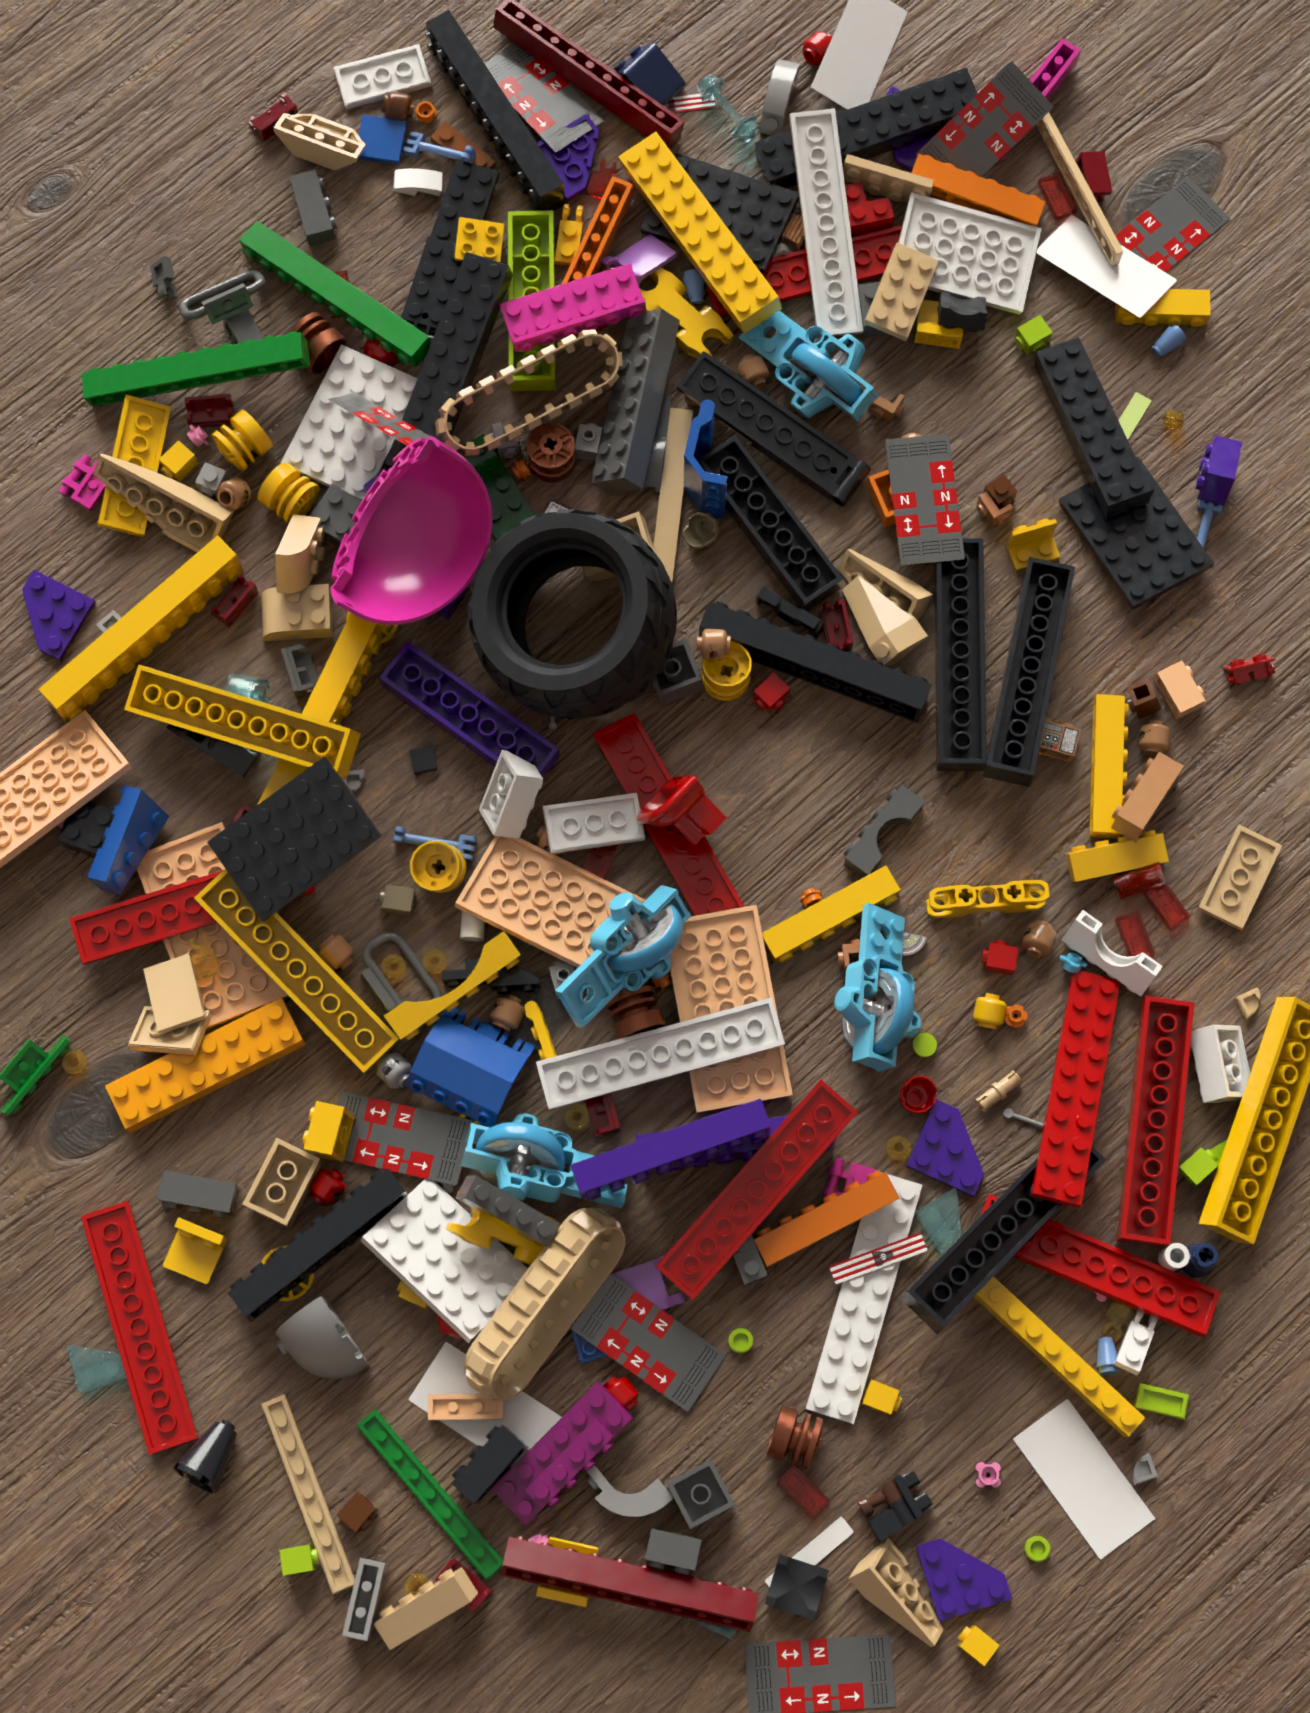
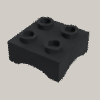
(962, 312)
(796, 1587)

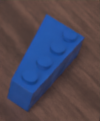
(127, 840)

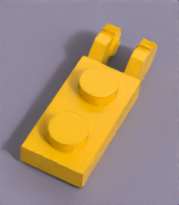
(569, 236)
(540, 1030)

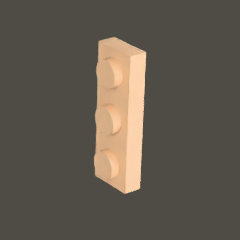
(463, 1407)

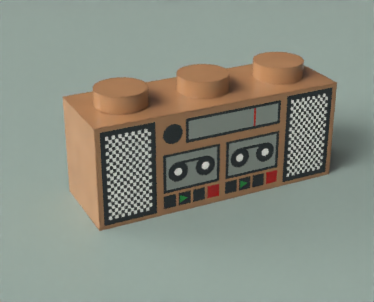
(1059, 740)

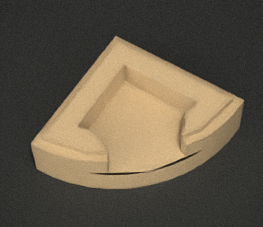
(1248, 1002)

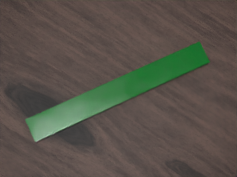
(431, 1494)

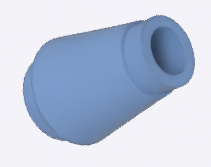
(694, 285)
(1168, 341)
(1106, 1357)

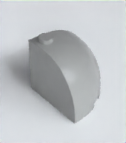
(320, 1342)

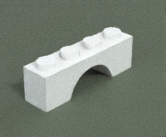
(1087, 939)

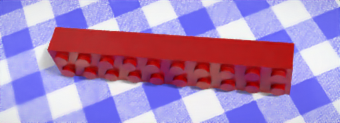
(1155, 1122)

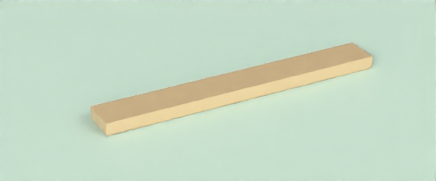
(1080, 189)
(672, 488)
(309, 1494)

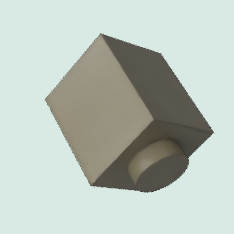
(398, 900)

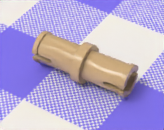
(998, 1091)

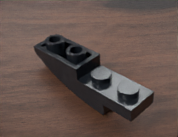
(226, 753)
(508, 980)

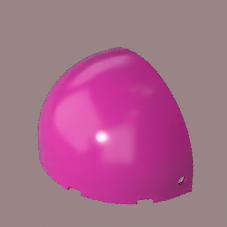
(414, 537)

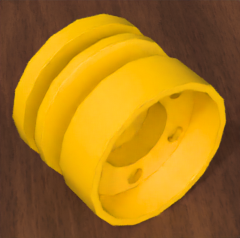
(240, 442)
(288, 492)
(736, 665)
(430, 855)

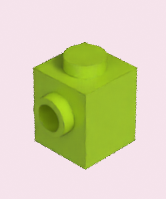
(1033, 335)
(1199, 1166)
(298, 1559)

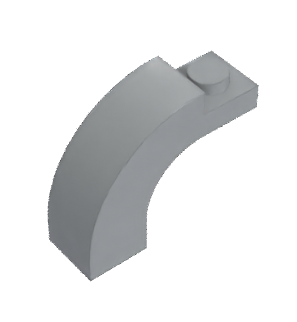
(778, 96)
(629, 1505)

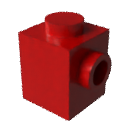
(771, 694)
(1000, 958)

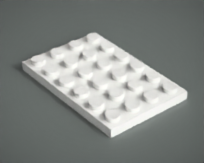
(974, 250)
(336, 444)
(448, 1274)

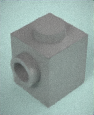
(588, 441)
(210, 479)
(560, 972)

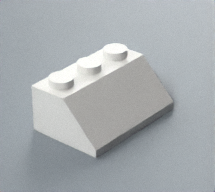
(510, 795)
(1220, 1062)

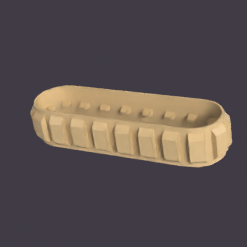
(604, 343)
(544, 1304)

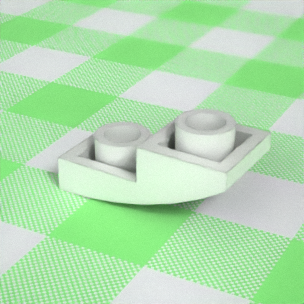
(413, 180)

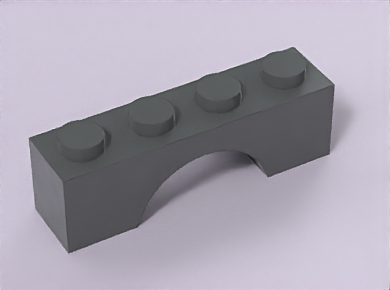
(900, 809)
(499, 1204)

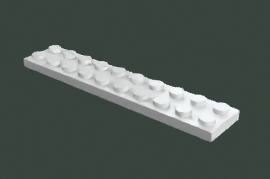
(826, 222)
(660, 1053)
(861, 1311)

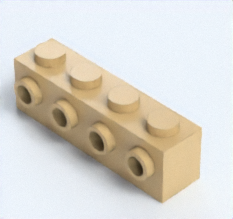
(425, 1608)

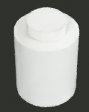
(471, 928)
(1173, 1256)

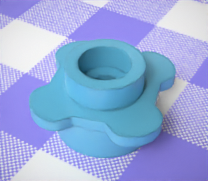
(1072, 962)

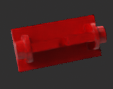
(1240, 670)

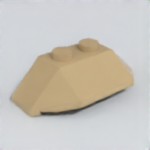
(319, 140)

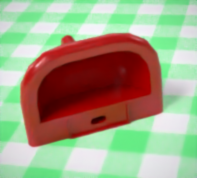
(685, 806)

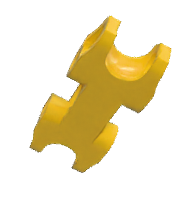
(693, 325)
(965, 900)
(485, 1228)

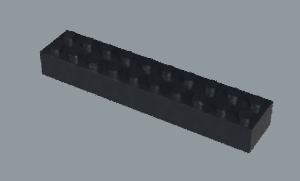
(494, 113)
(878, 124)
(456, 344)
(960, 661)
(821, 663)
(1029, 672)
(983, 1250)

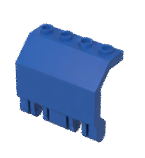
(703, 488)
(468, 1066)

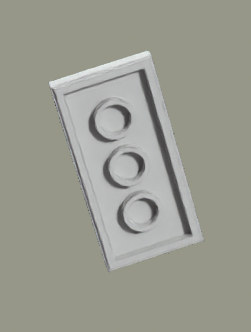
(377, 76)
(593, 823)

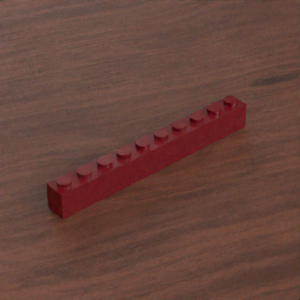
(587, 72)
(630, 1584)

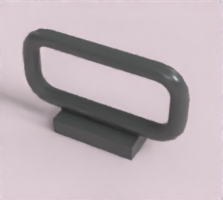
(226, 303)
(376, 981)

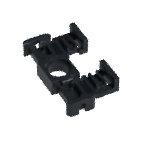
(790, 612)

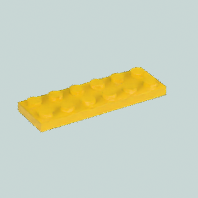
(139, 442)

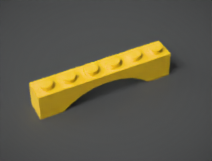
(411, 1015)

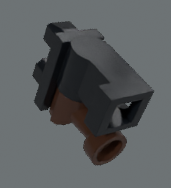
(901, 1505)

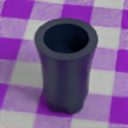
(1195, 1266)

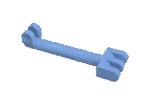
(418, 144)
(1209, 509)
(402, 837)

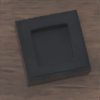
(423, 760)

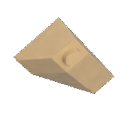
(895, 587)
(884, 625)
(887, 1585)

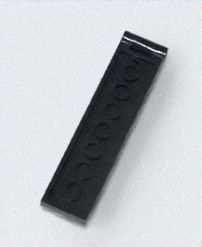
(467, 197)
(775, 430)

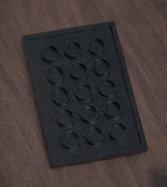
(748, 207)
(1141, 548)
(294, 839)

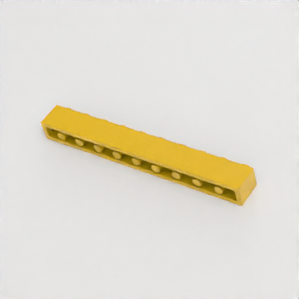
(1059, 1357)

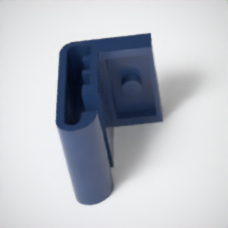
(651, 73)

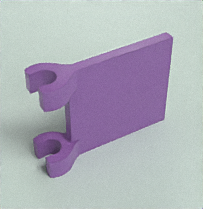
(644, 257)
(649, 1283)

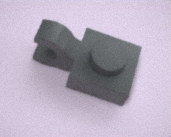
(162, 274)

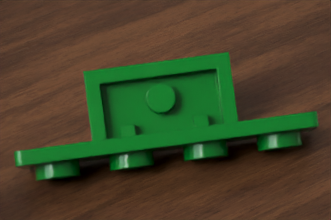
(27, 1068)

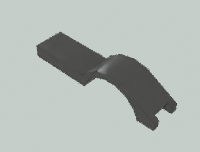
(655, 464)

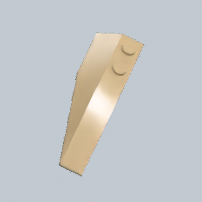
(176, 508)

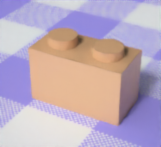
(1179, 689)

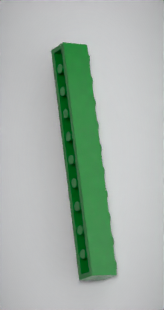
(336, 294)
(196, 368)

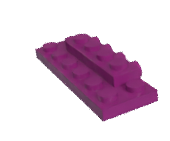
(562, 1454)

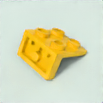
(479, 238)
(931, 333)
(1033, 542)
(195, 1251)
(563, 1595)

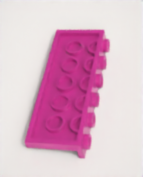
(573, 308)

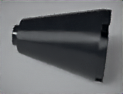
(208, 1457)

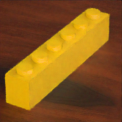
(1107, 763)
(829, 914)

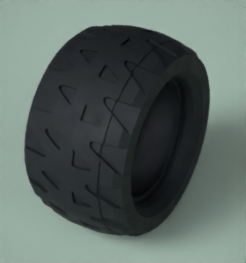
(525, 561)

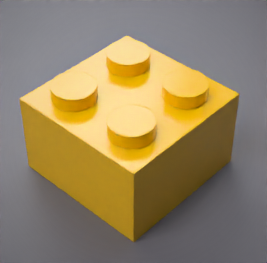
(328, 1131)

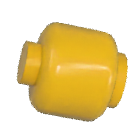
(989, 1011)

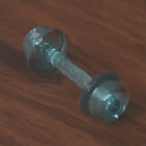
(710, 88)

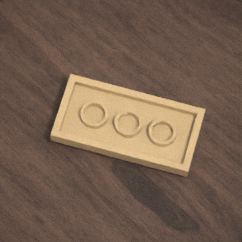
(885, 180)
(901, 291)
(1239, 877)

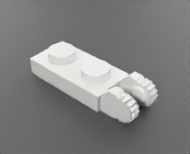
(1135, 1344)

